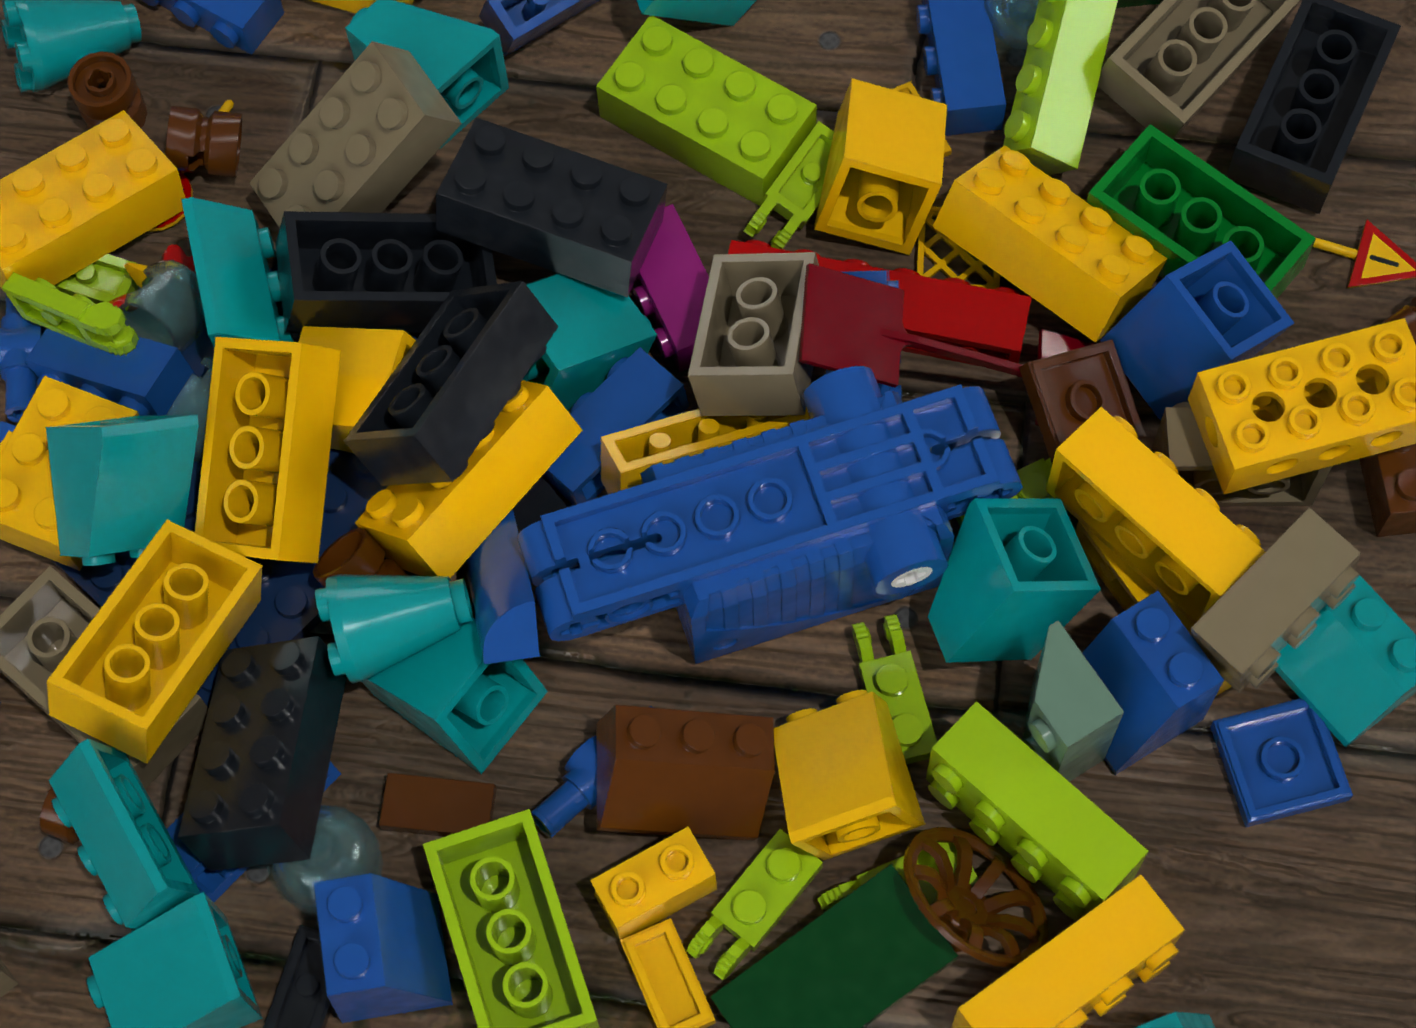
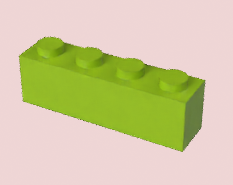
(1059, 82)

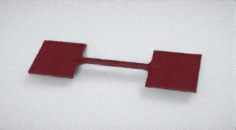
(861, 324)

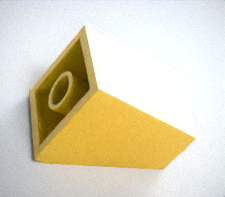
(882, 167)
(364, 367)
(844, 776)

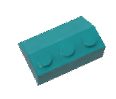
(234, 272)
(1353, 664)
(120, 834)

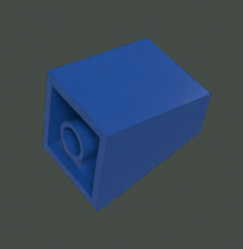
(1194, 322)
(1154, 676)
(381, 947)

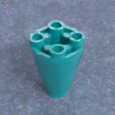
(58, 33)
(388, 618)

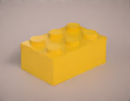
(25, 469)

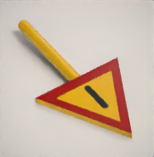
(1376, 259)

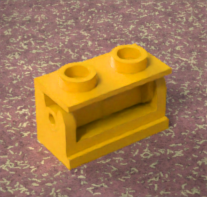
(654, 884)

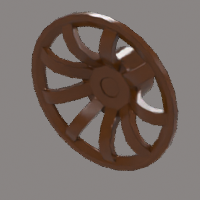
(962, 910)

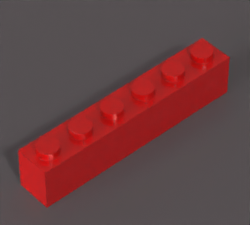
(942, 309)

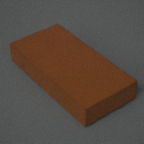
(435, 804)

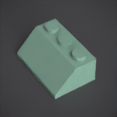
(1069, 708)

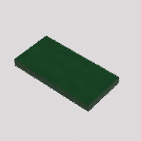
(842, 964)

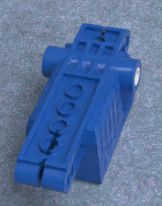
(778, 522)

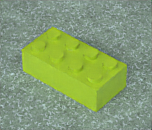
(704, 109)
(1032, 813)
(509, 927)

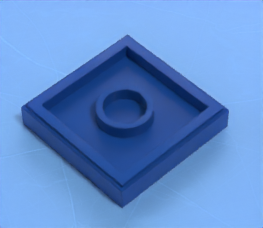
(1280, 762)

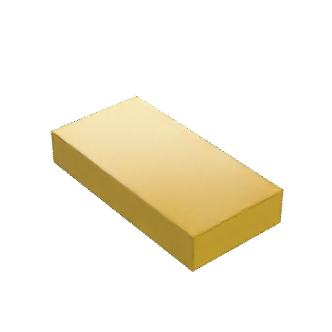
(667, 978)

